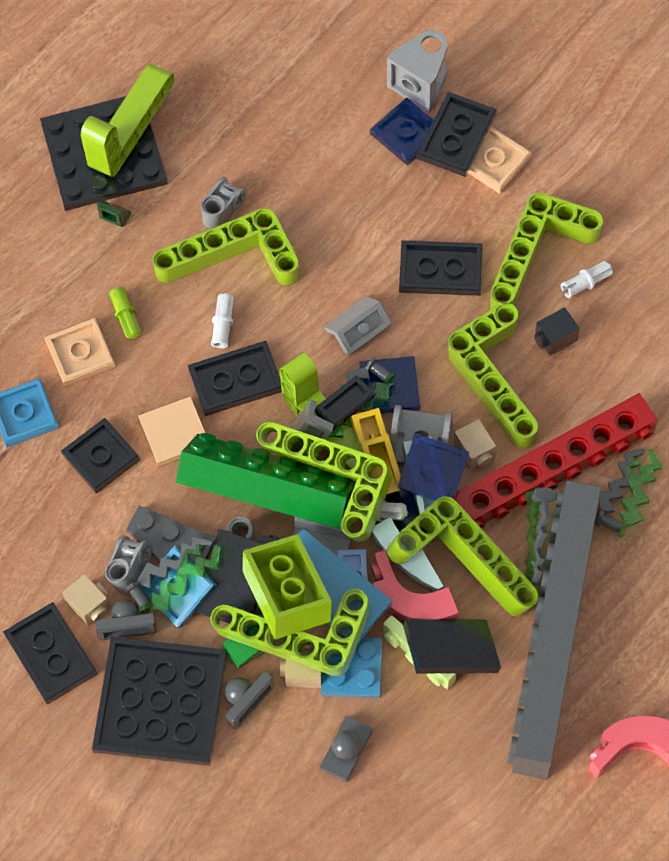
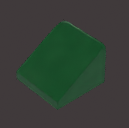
(113, 213)

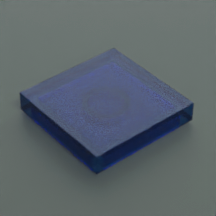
(403, 130)
(405, 386)
(432, 468)

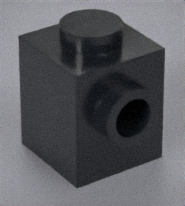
(556, 331)

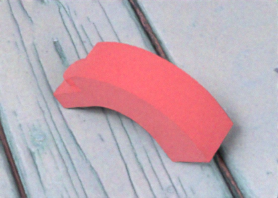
(409, 604)
(631, 733)

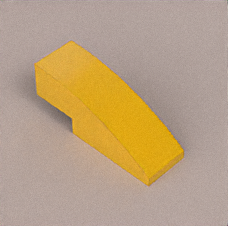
(376, 442)

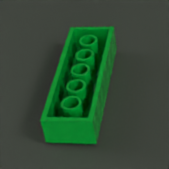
(264, 480)

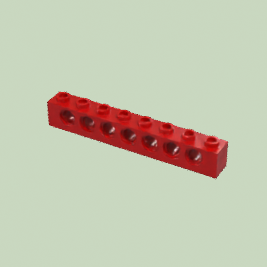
(632, 412)

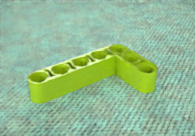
(110, 143)
(529, 243)
(230, 247)
(489, 375)
(300, 385)
(336, 464)
(467, 552)
(291, 649)

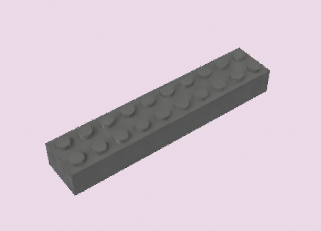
(554, 635)

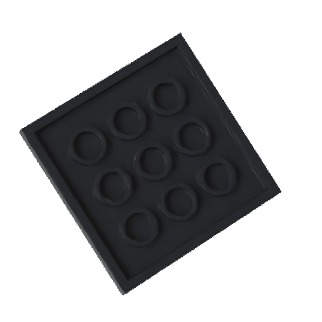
(84, 185)
(160, 701)

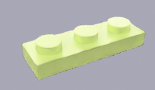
(396, 637)

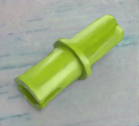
(125, 312)

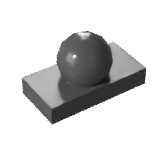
(125, 622)
(246, 697)
(346, 748)

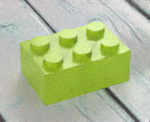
(286, 586)

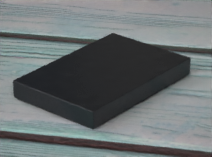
(456, 134)
(440, 268)
(235, 378)
(231, 582)
(451, 646)
(50, 653)

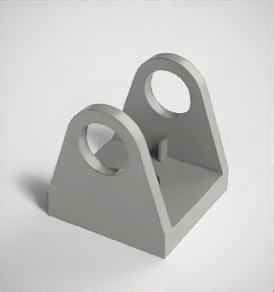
(415, 71)
(407, 423)

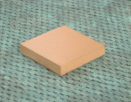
(498, 160)
(79, 352)
(171, 429)

